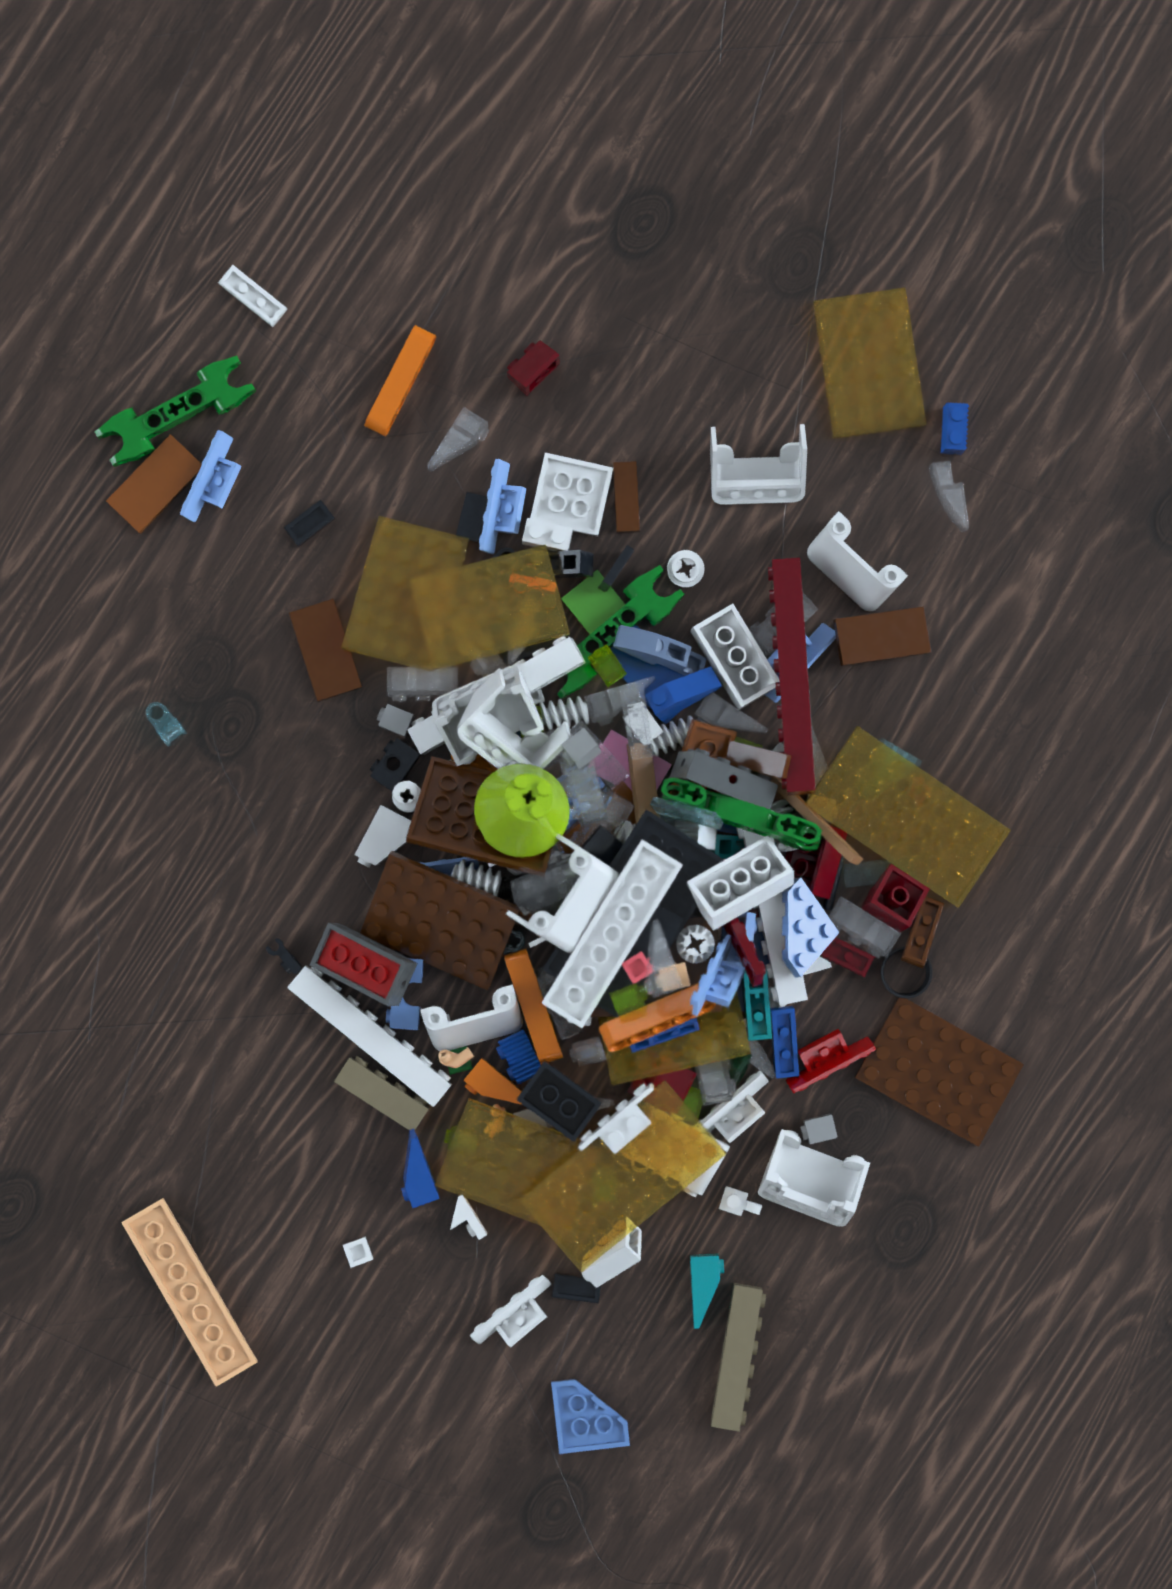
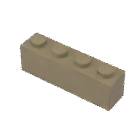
(382, 1094)

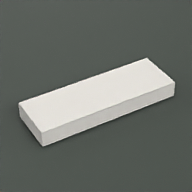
(252, 295)

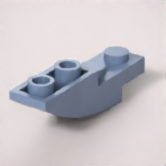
(658, 649)

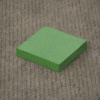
(591, 604)

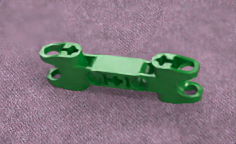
(137, 431)
(643, 604)
(746, 815)

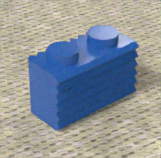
(954, 428)
(519, 1055)

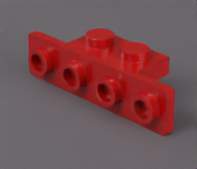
(826, 1057)

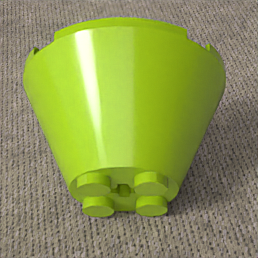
(521, 810)

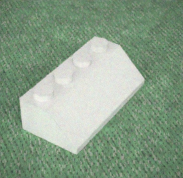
(735, 656)
(741, 882)

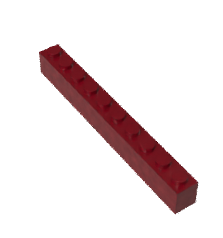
(793, 674)

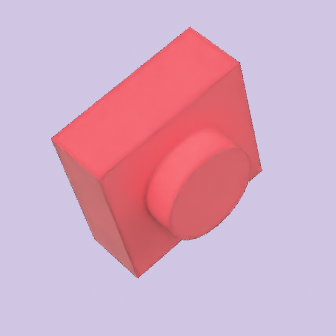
(636, 967)

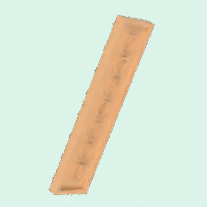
(189, 1292)

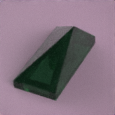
(739, 1067)

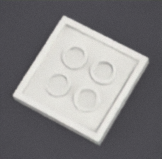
(572, 493)

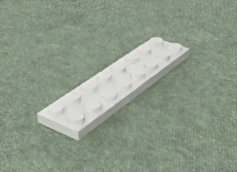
(612, 933)

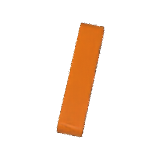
(400, 380)
(534, 1011)
(651, 1019)

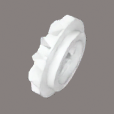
(688, 558)
(706, 947)

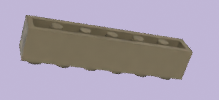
(736, 1357)

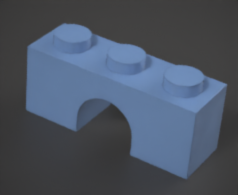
(406, 1015)

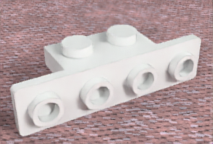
(741, 1112)
(622, 1125)
(517, 1316)

